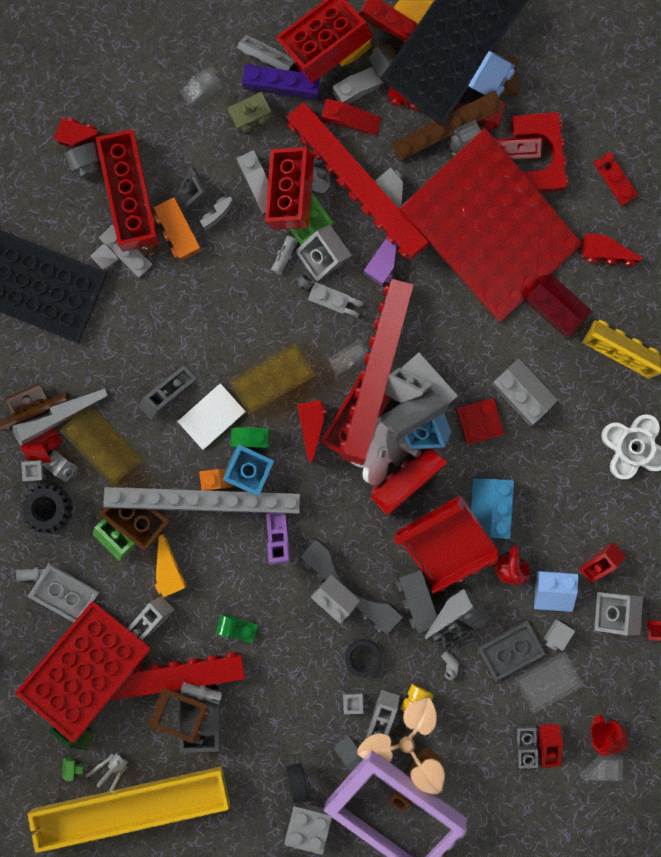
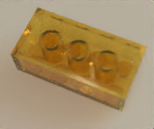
(272, 379)

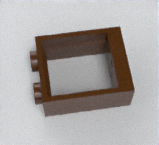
(160, 710)

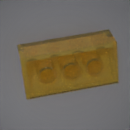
(101, 446)

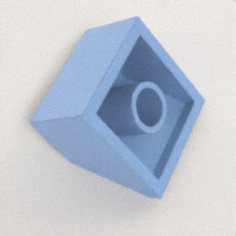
(492, 74)
(555, 591)

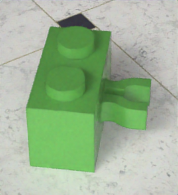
(113, 540)

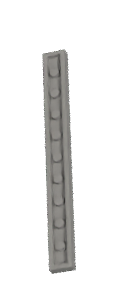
(201, 500)

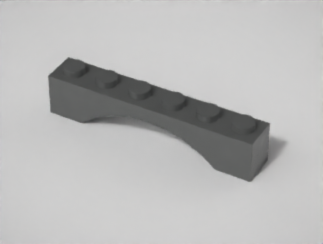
(380, 613)

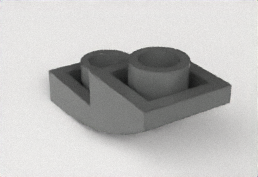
(527, 746)

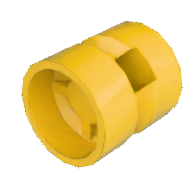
(415, 694)

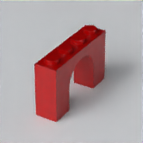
(548, 128)

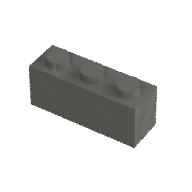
(417, 600)

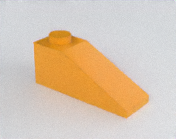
(167, 574)

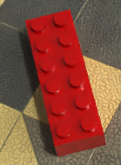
(127, 190)

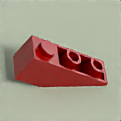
(603, 248)

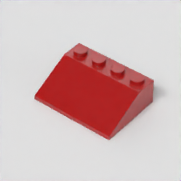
(324, 37)
(407, 480)

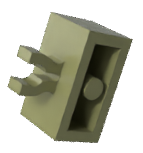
(250, 112)

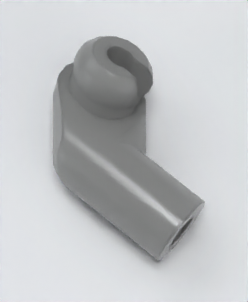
(452, 665)

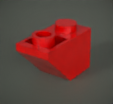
(73, 134)

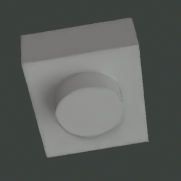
(60, 466)

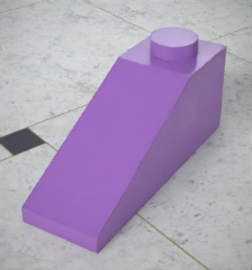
(382, 264)

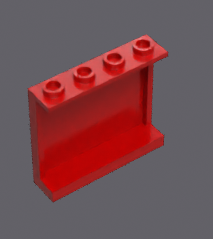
(448, 544)

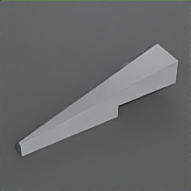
(58, 414)

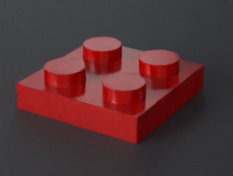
(480, 421)

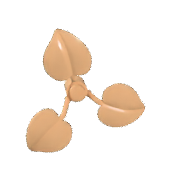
(421, 718)

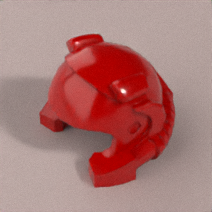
(508, 568)
(608, 737)

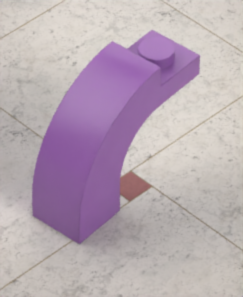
(277, 539)

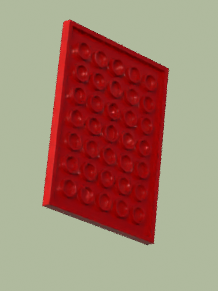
(490, 225)

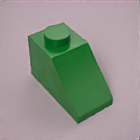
(250, 437)

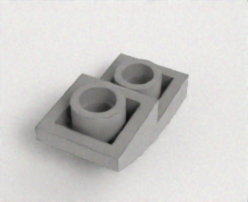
(222, 207)

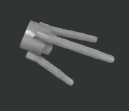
(116, 764)

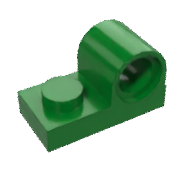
(236, 628)

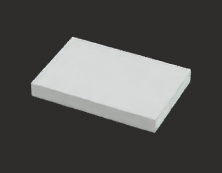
(211, 416)

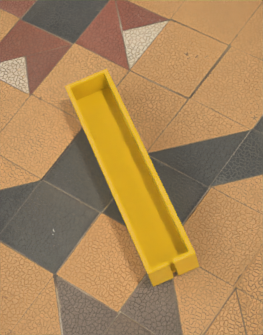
(129, 809)

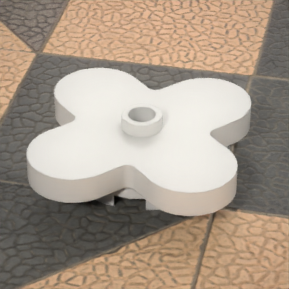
(620, 439)
(377, 457)

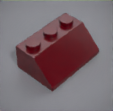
(558, 305)

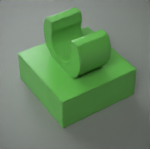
(70, 768)

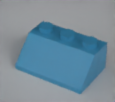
(493, 505)

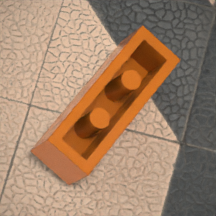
(176, 229)

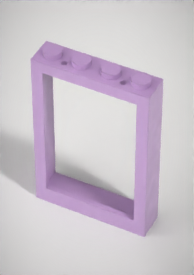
(400, 781)

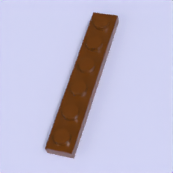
(434, 132)

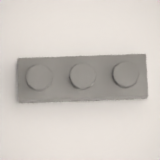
(265, 53)
(132, 259)

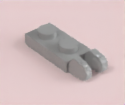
(333, 299)

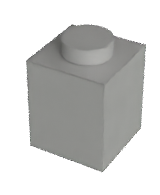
(558, 635)

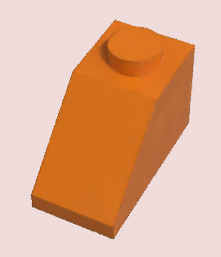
(213, 480)

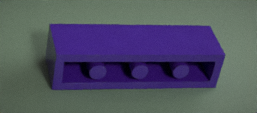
(279, 82)

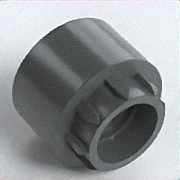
(84, 159)

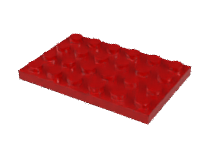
(83, 672)

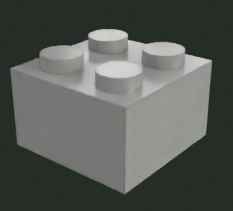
(308, 828)

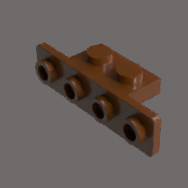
(29, 403)

